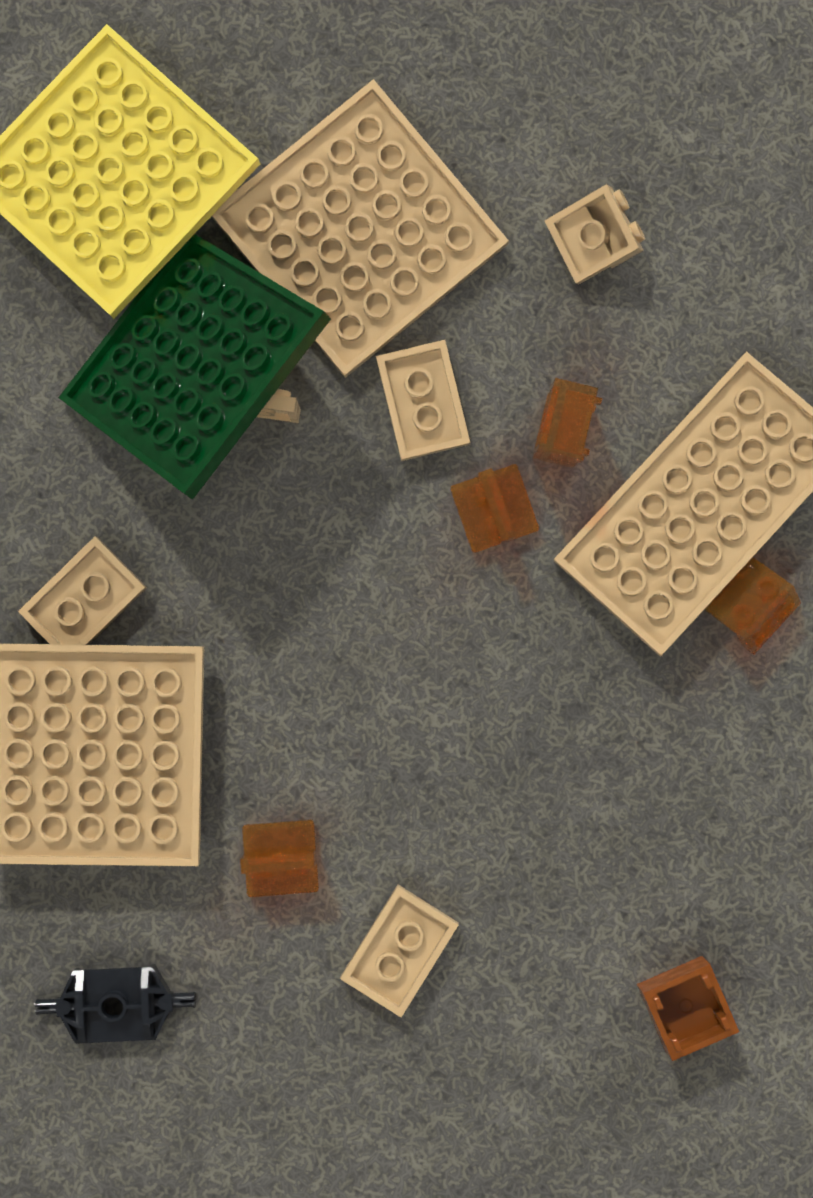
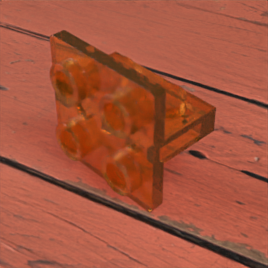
(494, 508)
(280, 858)

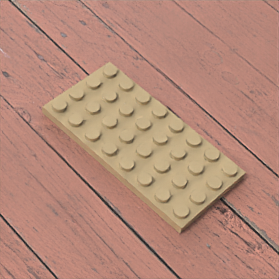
(698, 506)

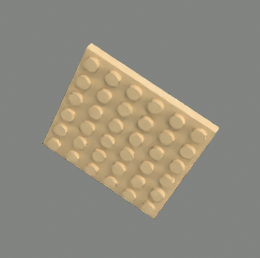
(361, 225)
(101, 754)

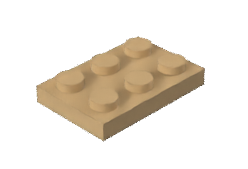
(423, 400)
(83, 597)
(399, 950)

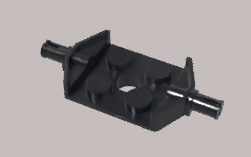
(141, 991)

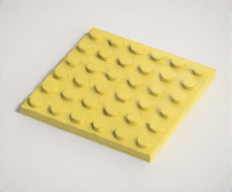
(115, 170)

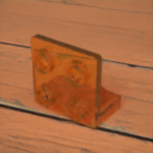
(754, 604)

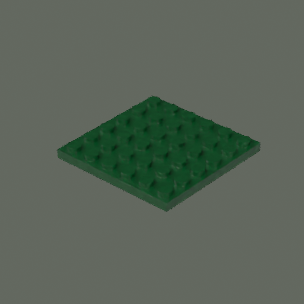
(193, 362)

